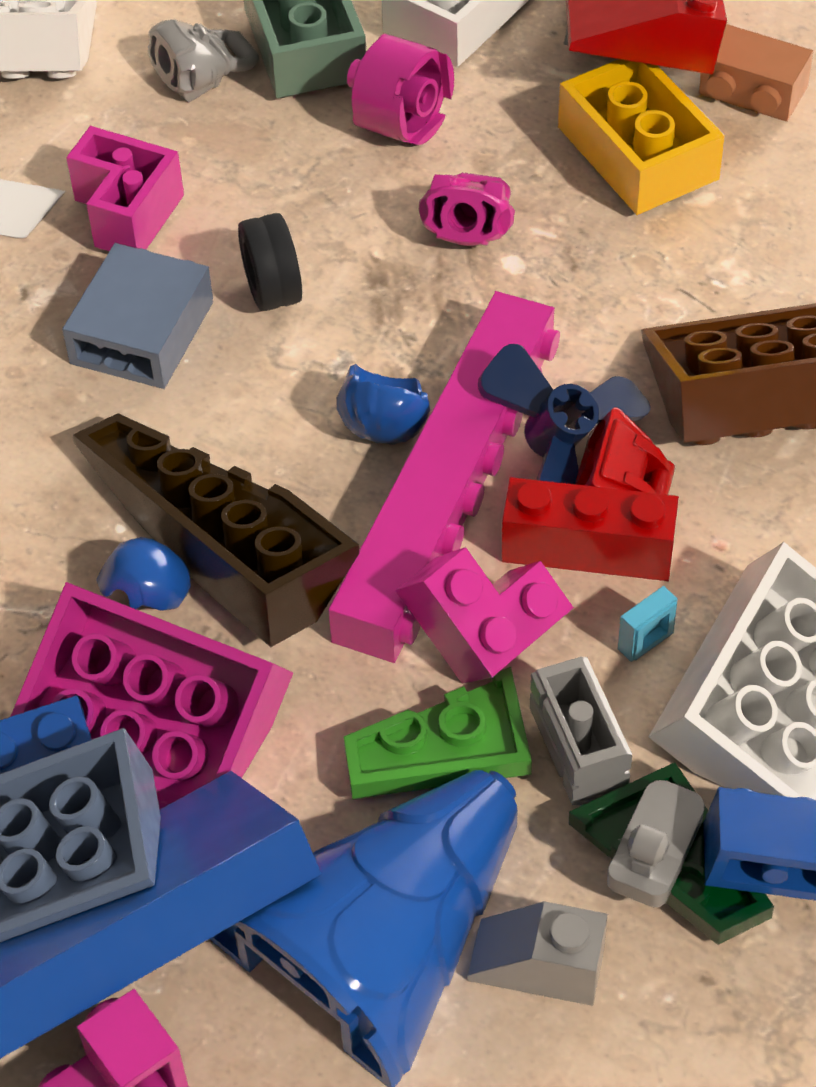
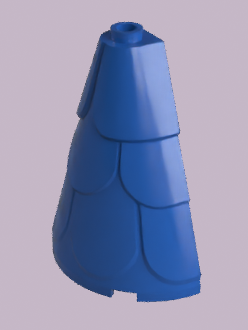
(388, 917)

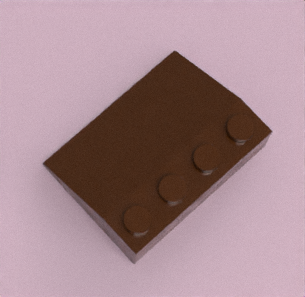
(737, 373)

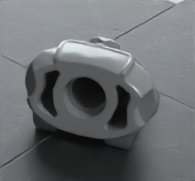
(196, 58)

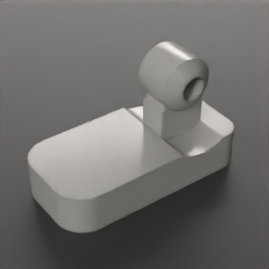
(656, 843)

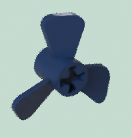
(520, 385)

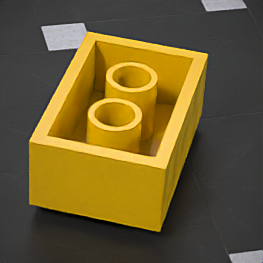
(640, 132)

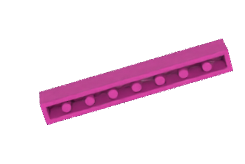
(438, 483)

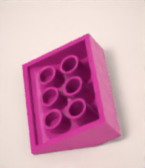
(178, 694)

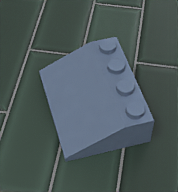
(76, 832)

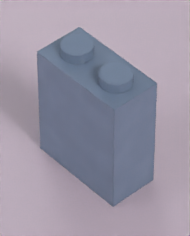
(138, 315)

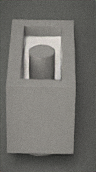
(541, 951)

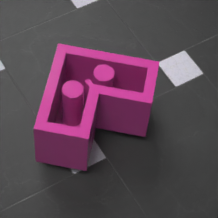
(125, 185)
(478, 622)
(122, 1049)

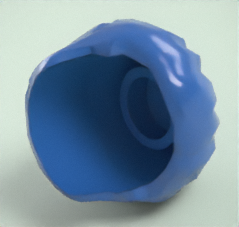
(382, 406)

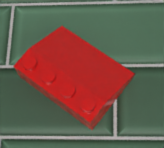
(649, 31)

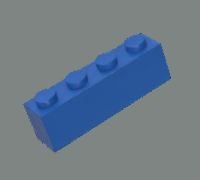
(761, 843)

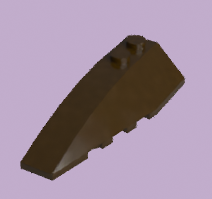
(242, 543)

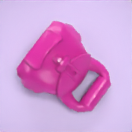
(467, 208)

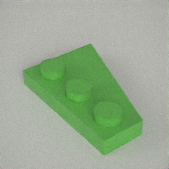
(441, 743)

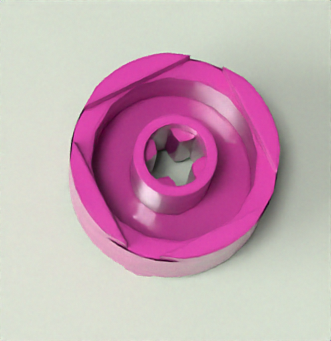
(400, 89)

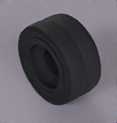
(270, 261)

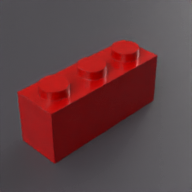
(589, 528)

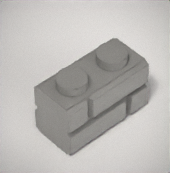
(579, 730)

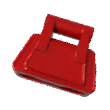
(624, 458)

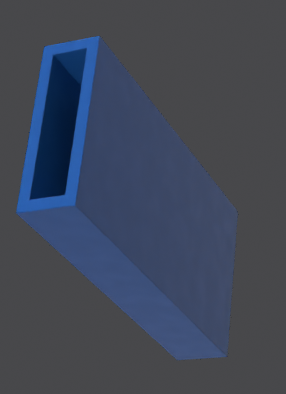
(217, 863)

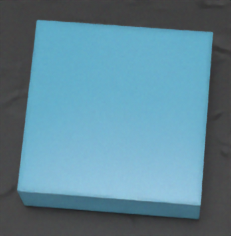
(647, 624)

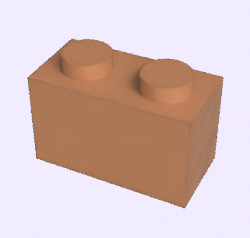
(758, 73)

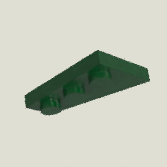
(712, 910)

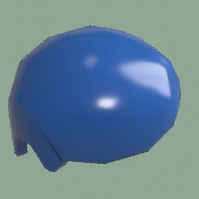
(146, 573)

